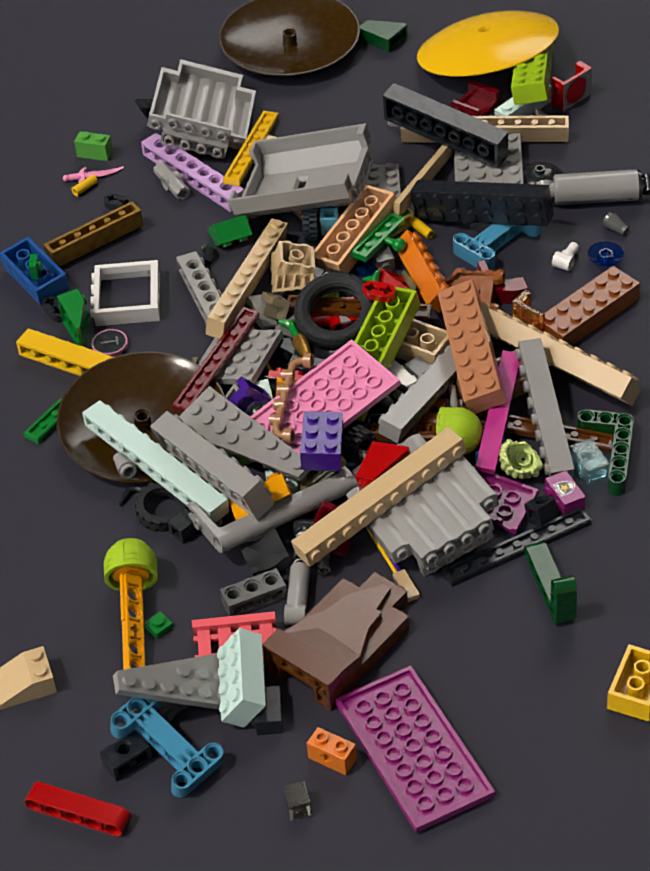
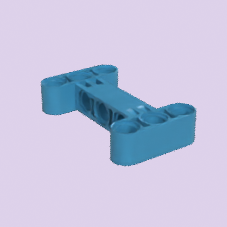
(488, 241)
(167, 743)

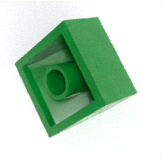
(229, 231)

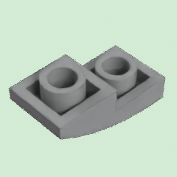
(257, 303)

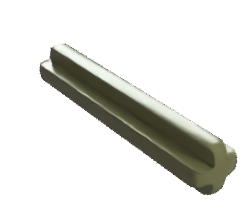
(320, 476)

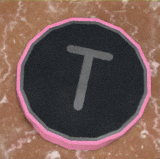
(110, 342)

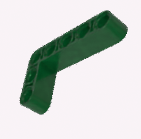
(622, 428)
(557, 591)

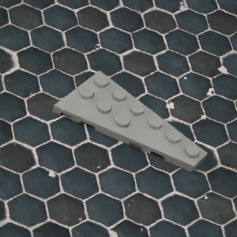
(180, 682)

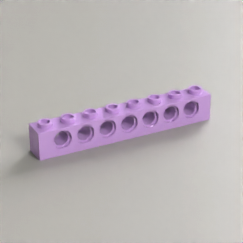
(191, 170)

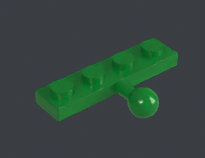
(379, 236)

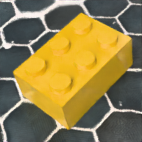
(631, 685)

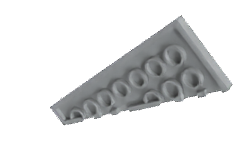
(241, 434)

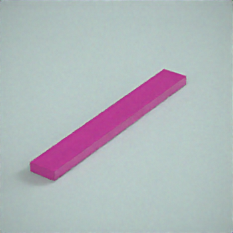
(497, 417)

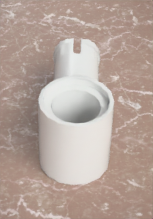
(565, 259)

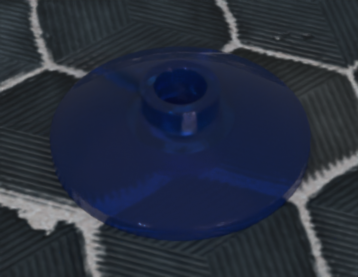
(605, 253)

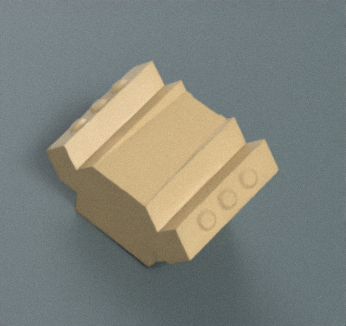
(292, 266)

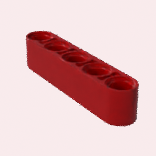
(77, 809)

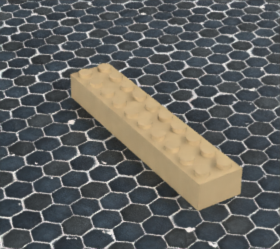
(565, 357)

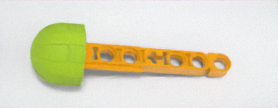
(131, 568)

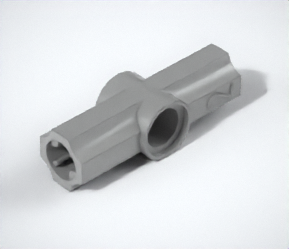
(171, 180)

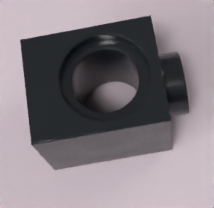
(541, 509)

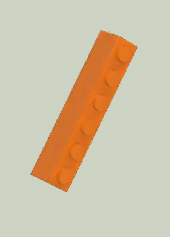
(422, 269)

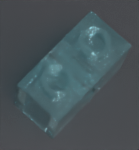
(589, 461)

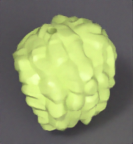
(511, 460)

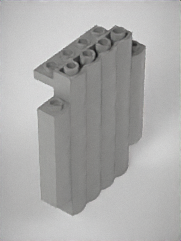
(201, 109)
(438, 518)

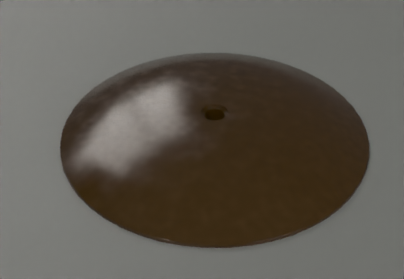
(289, 35)
(134, 385)

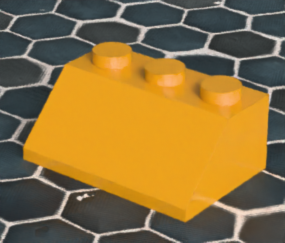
(276, 485)

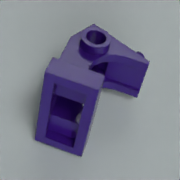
(248, 395)

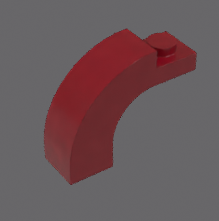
(507, 291)

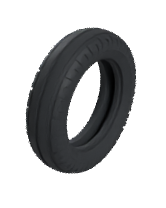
(315, 290)

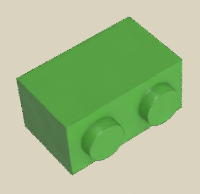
(93, 146)

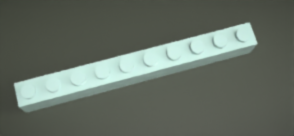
(155, 461)

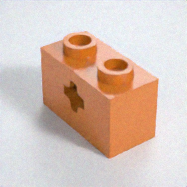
(331, 751)

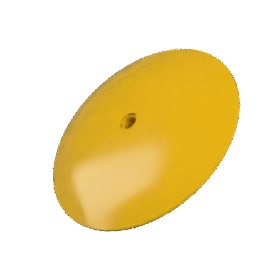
(487, 43)

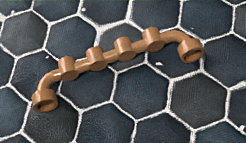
(284, 390)

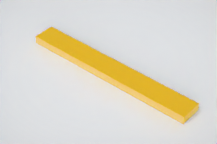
(243, 160)

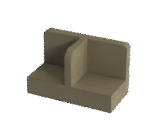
(275, 305)

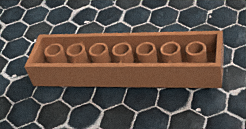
(472, 347)

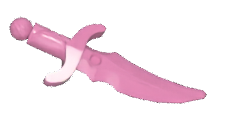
(84, 174)

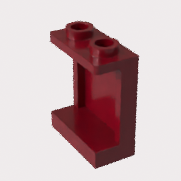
(478, 101)

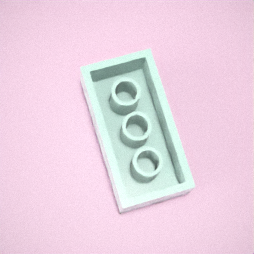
(241, 678)

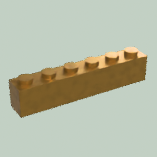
(94, 234)

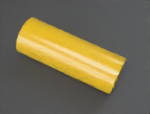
(84, 185)
(422, 228)

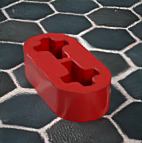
(378, 291)

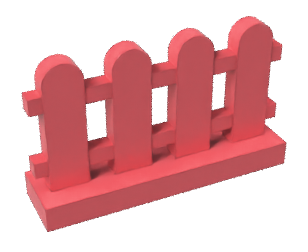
(223, 627)

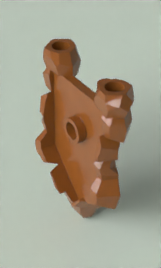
(483, 281)

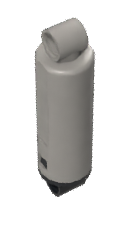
(598, 187)

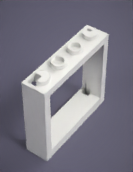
(129, 314)

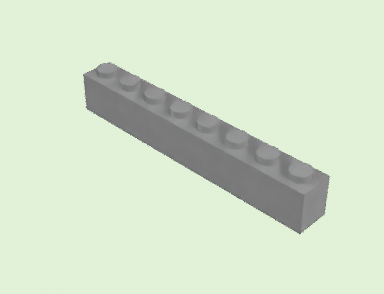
(419, 397)
(545, 408)

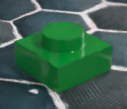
(35, 266)
(158, 625)

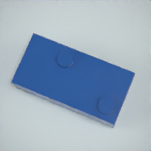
(51, 280)

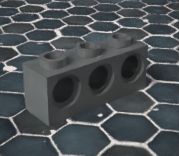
(253, 593)

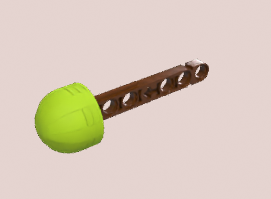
(458, 419)

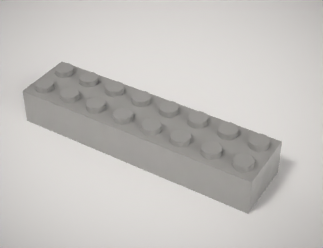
(213, 465)

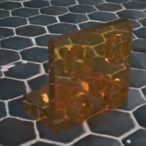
(522, 310)

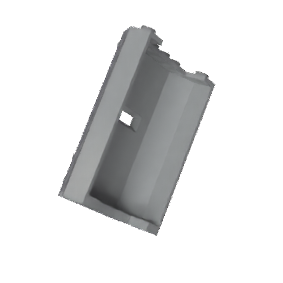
(329, 161)

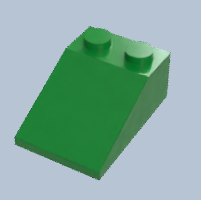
(75, 315)

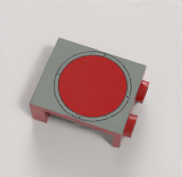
(574, 89)

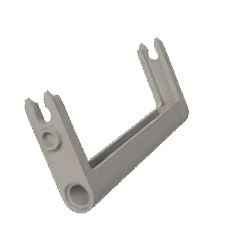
(282, 512)

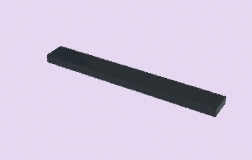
(514, 547)

